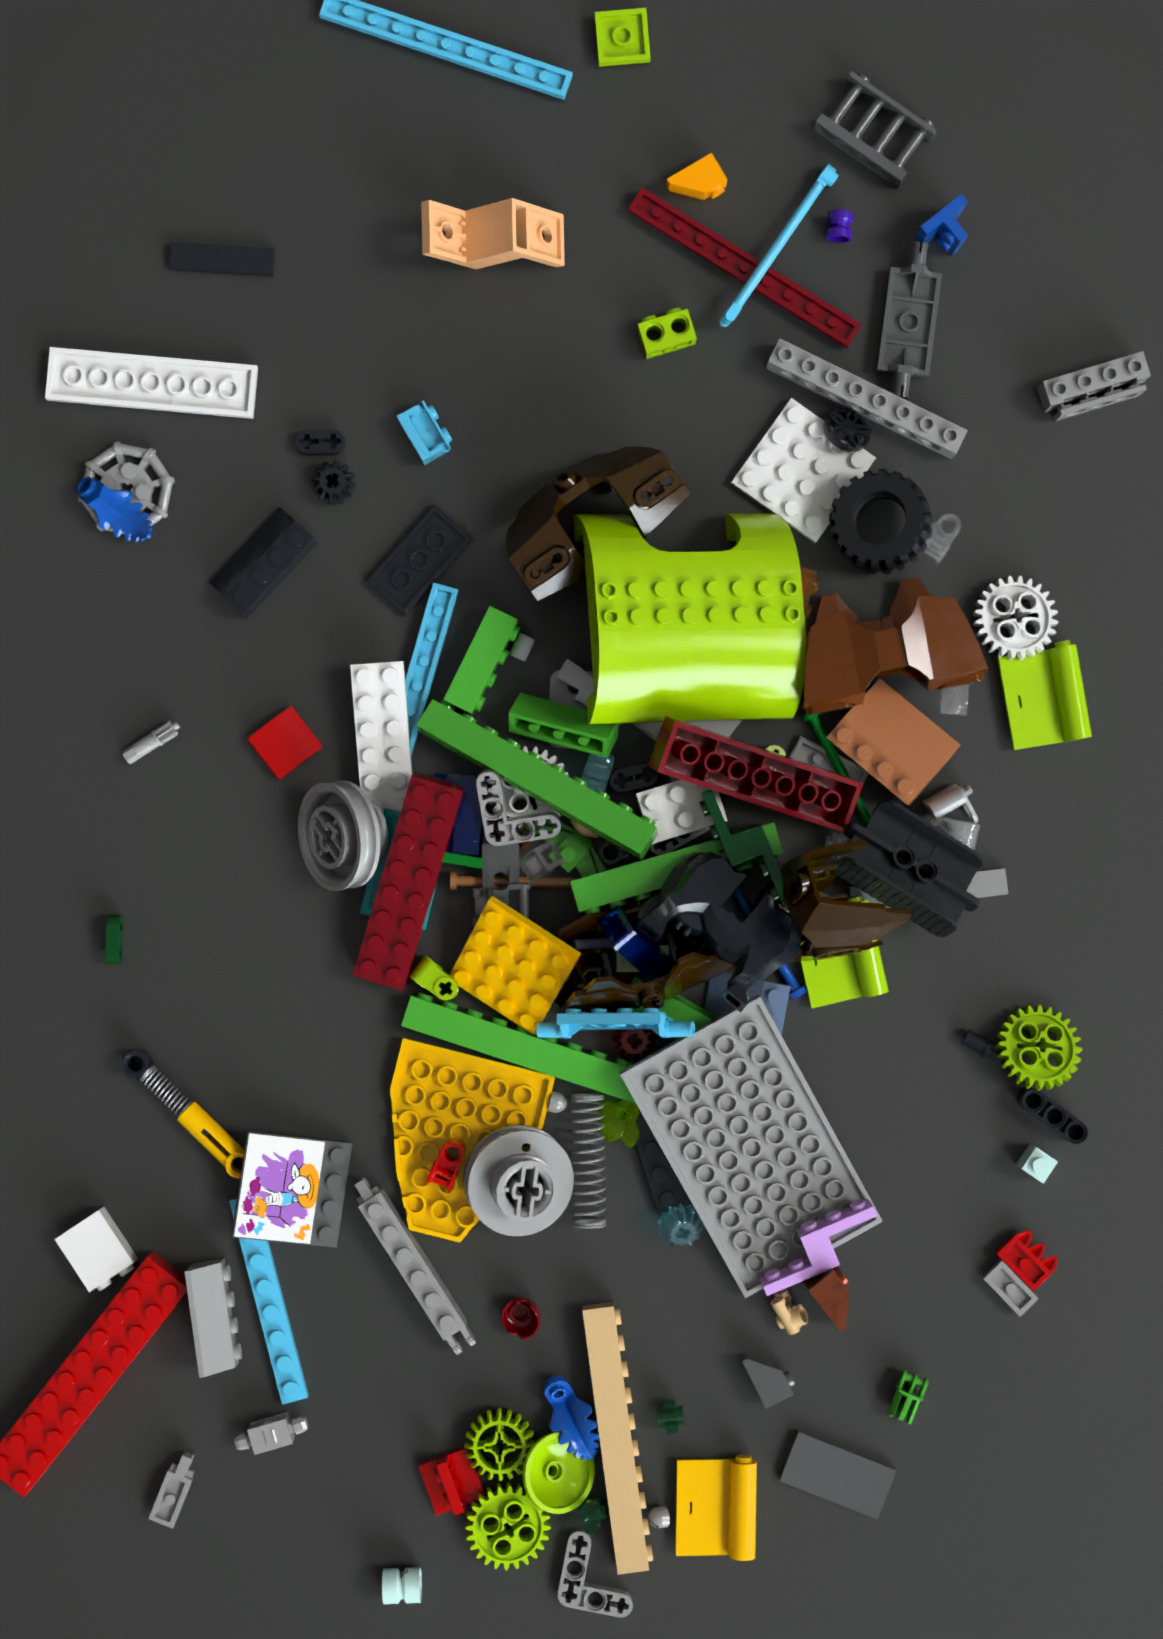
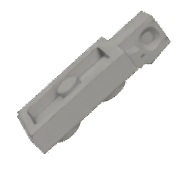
(173, 1492)

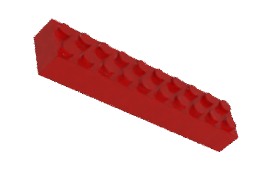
(90, 1372)

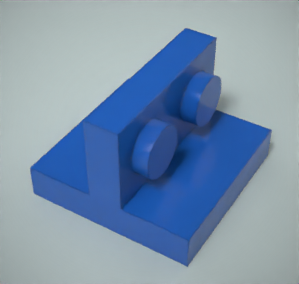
(945, 227)

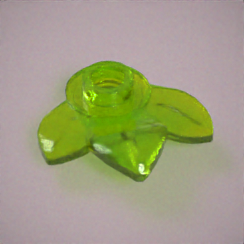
(619, 1125)

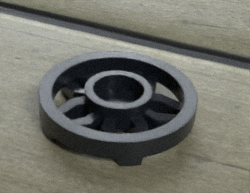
(847, 430)

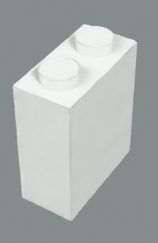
(97, 1250)

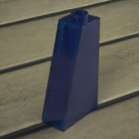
(634, 945)

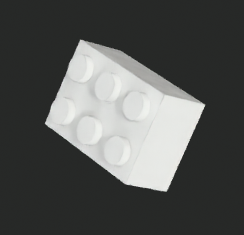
(676, 808)

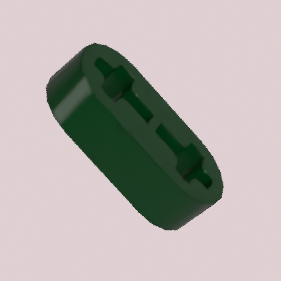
(114, 939)

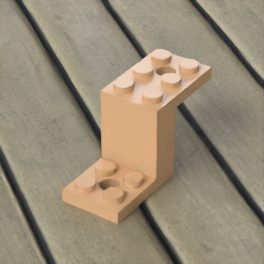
(492, 233)

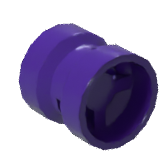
(839, 226)

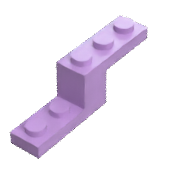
(817, 1246)

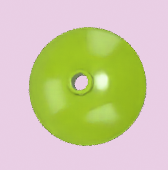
(568, 1481)

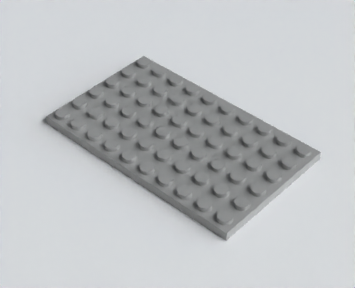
(746, 1140)

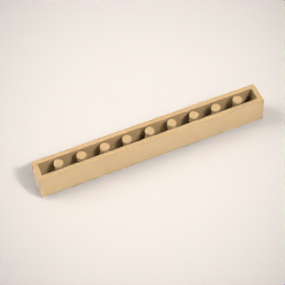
(616, 1439)

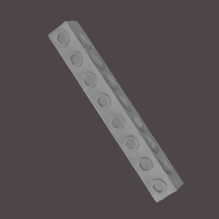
(866, 399)

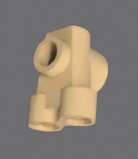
(787, 1315)

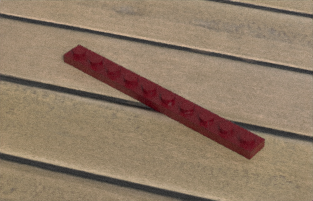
(741, 266)

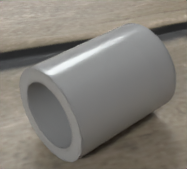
(522, 647)

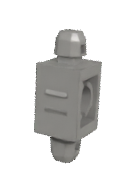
(271, 1433)

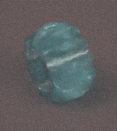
(597, 771)
(680, 1225)

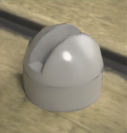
(557, 1102)
(659, 1517)

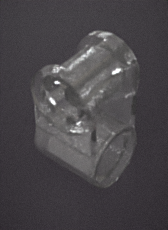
(940, 541)
(961, 830)

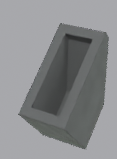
(769, 1380)

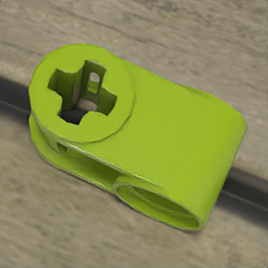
(431, 976)

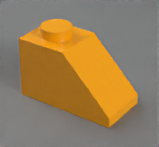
(699, 179)

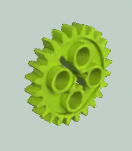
(1040, 1070)
(519, 1545)

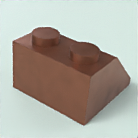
(831, 1294)

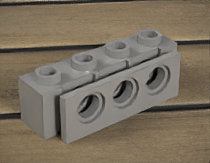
(1094, 380)

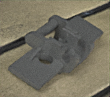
(496, 860)

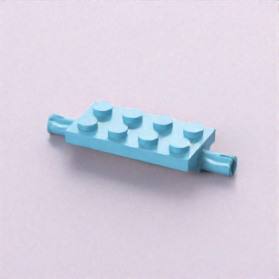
(625, 1019)

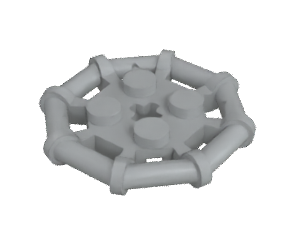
(132, 474)

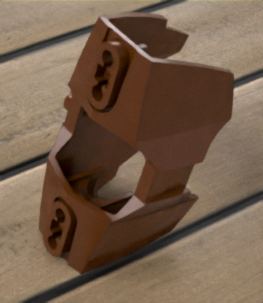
(919, 638)

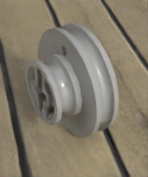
(341, 835)
(502, 1164)

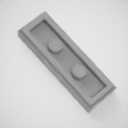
(815, 755)

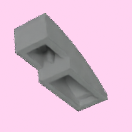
(578, 679)

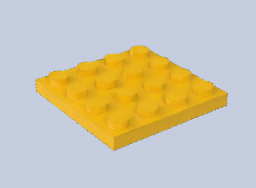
(514, 965)

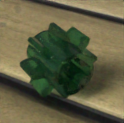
(670, 1417)

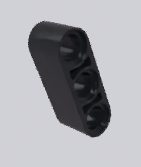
(1061, 1124)

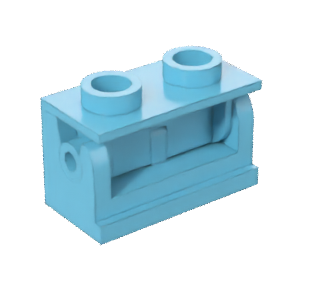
(424, 432)

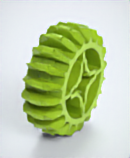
(489, 1442)

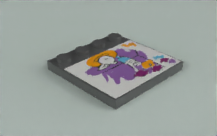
(291, 1189)

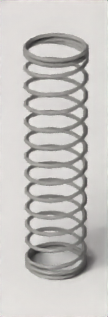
(590, 1098)

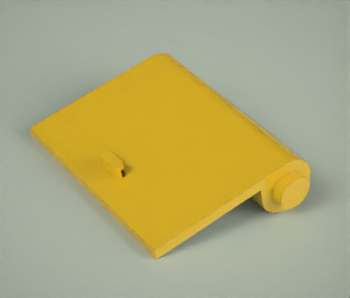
(721, 1507)

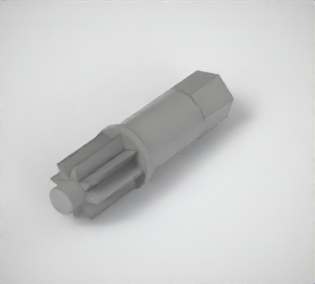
(151, 741)

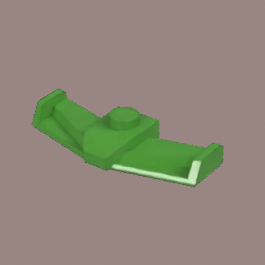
(575, 850)

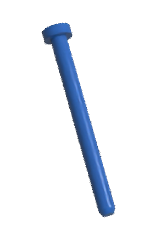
(785, 972)

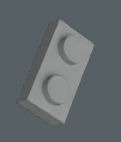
(1010, 1287)

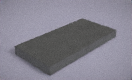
(837, 1474)

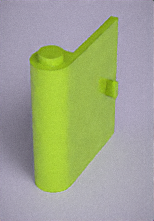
(1049, 696)
(845, 976)

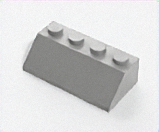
(212, 1316)

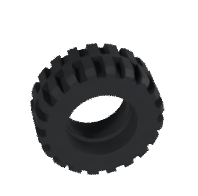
(863, 493)

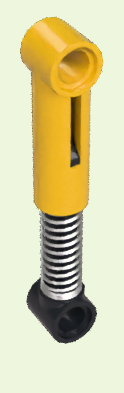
(190, 1115)

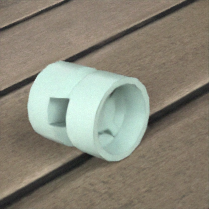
(401, 1585)

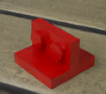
(451, 1481)

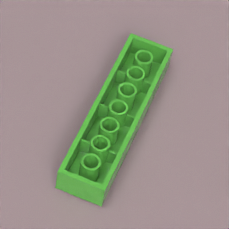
(645, 876)

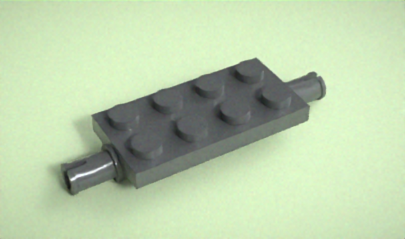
(909, 321)

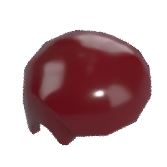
(521, 1317)

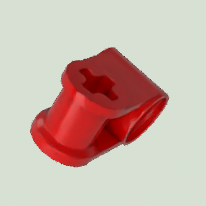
(445, 1168)

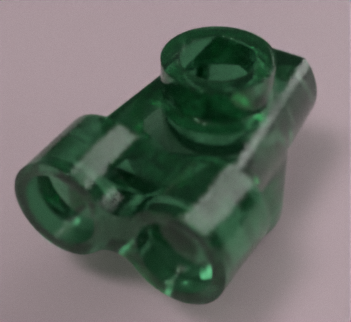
(592, 1513)

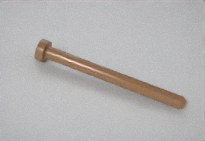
(547, 882)

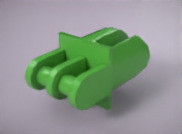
(907, 1396)

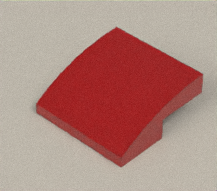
(284, 743)

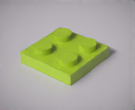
(622, 37)

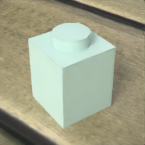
(1036, 1163)

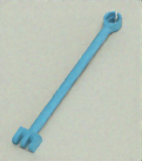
(826, 177)

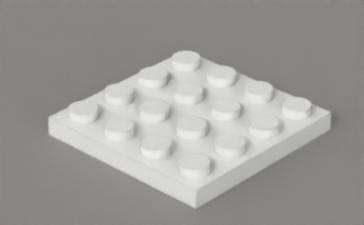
(800, 470)

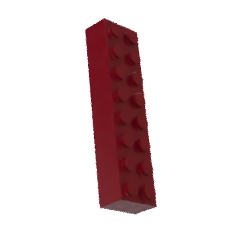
(754, 774)
(408, 880)

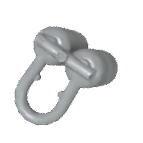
(950, 799)

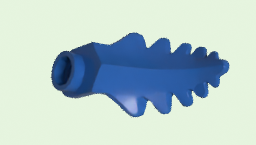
(115, 509)
(571, 1419)

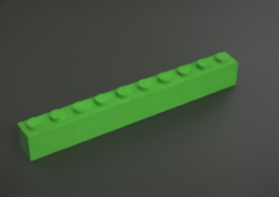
(538, 779)
(516, 1045)

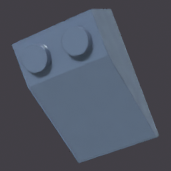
(773, 995)

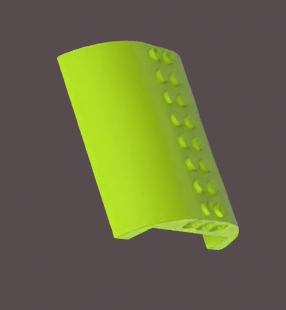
(693, 628)

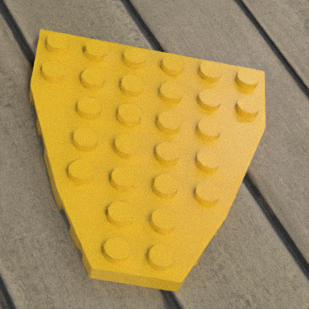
(450, 1096)

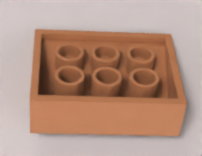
(894, 742)

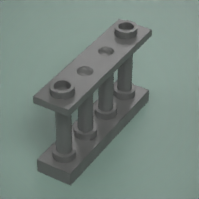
(872, 155)

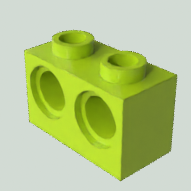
(669, 339)

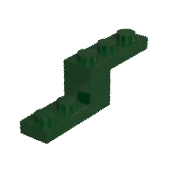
(744, 847)

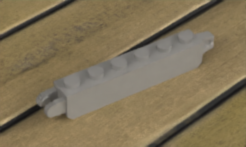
(413, 1264)

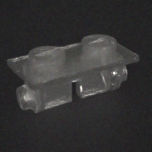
(955, 700)

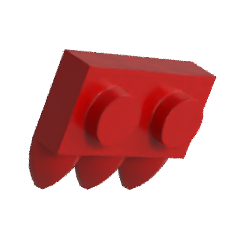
(1025, 1260)

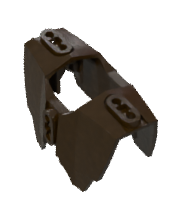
(537, 531)
(827, 922)
(692, 967)

